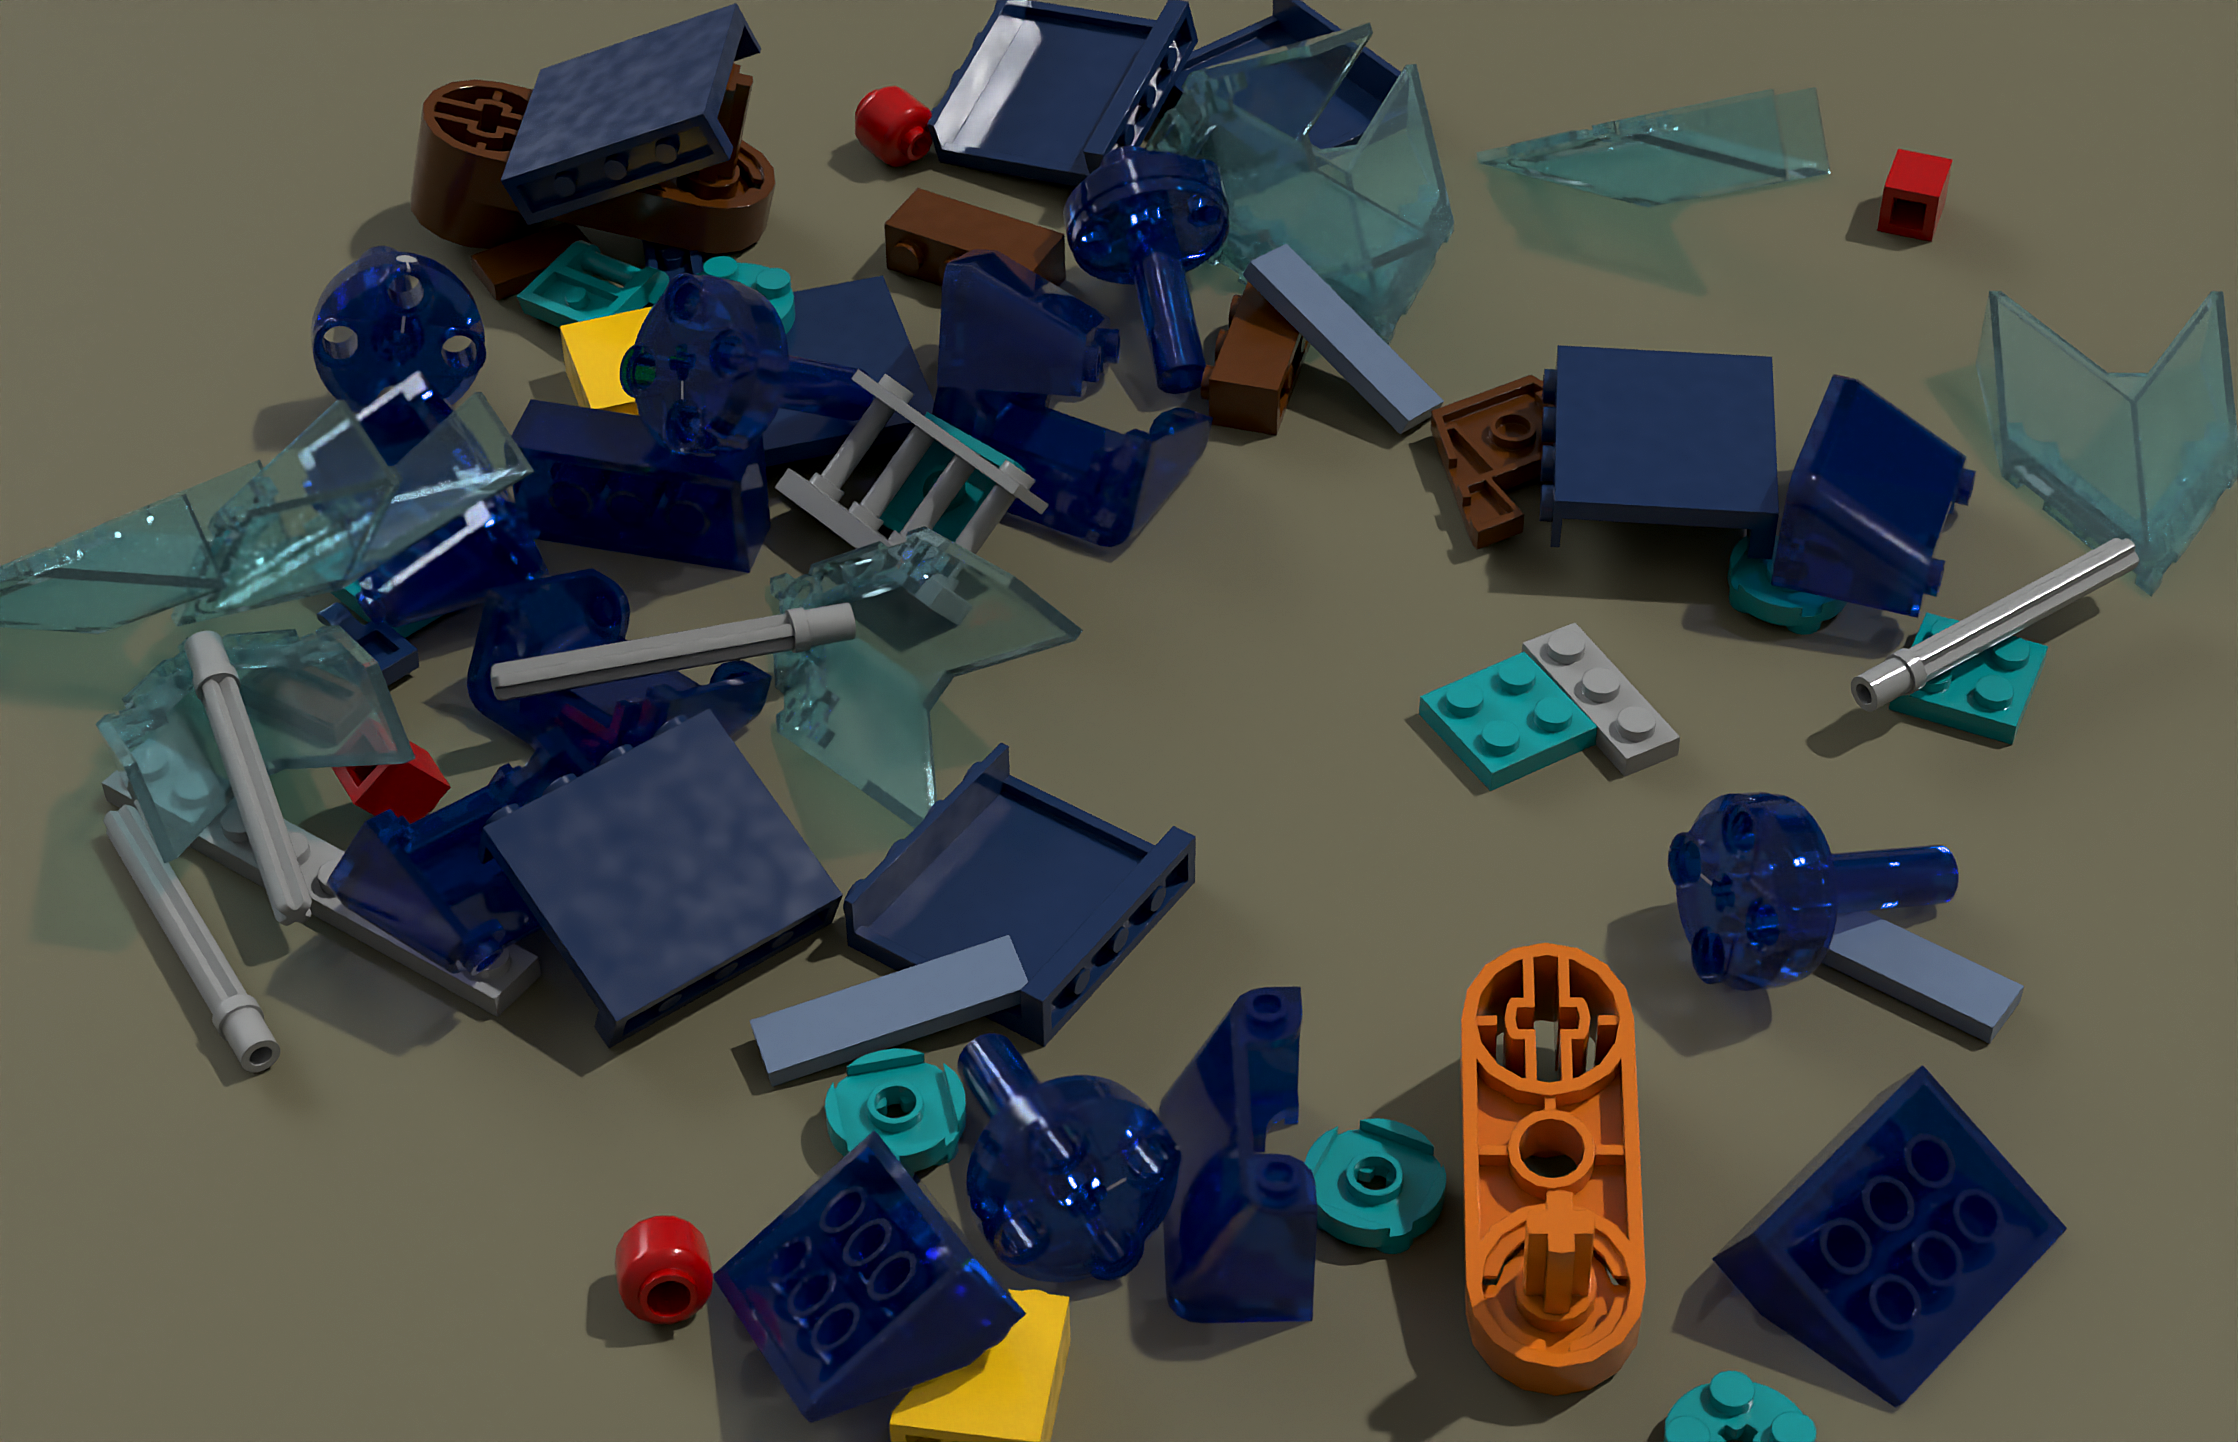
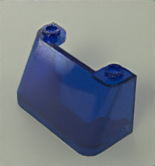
(1018, 330)
(1092, 477)
(1869, 504)
(460, 560)
(586, 612)
(426, 877)
(1241, 1219)

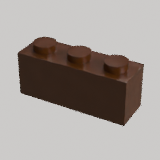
(938, 229)
(1253, 366)

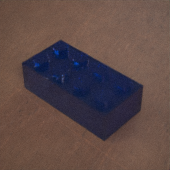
(620, 491)

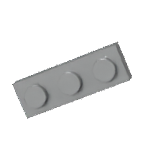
(1626, 723)

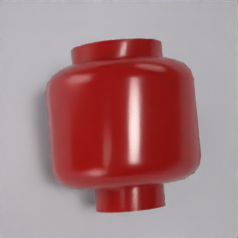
(893, 126)
(663, 1270)

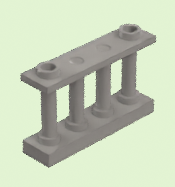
(862, 521)

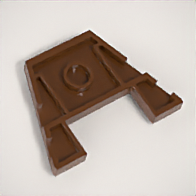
(1489, 448)

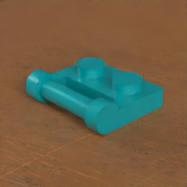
(569, 293)

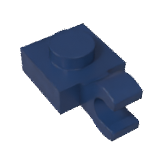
(382, 642)

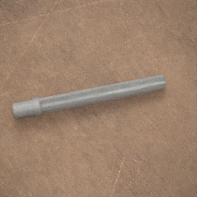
(793, 631)
(1912, 667)
(219, 690)
(233, 1010)

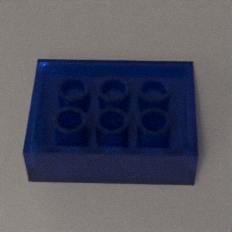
(1892, 1239)
(865, 1287)

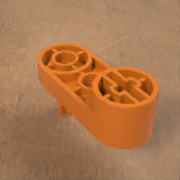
(1554, 1312)

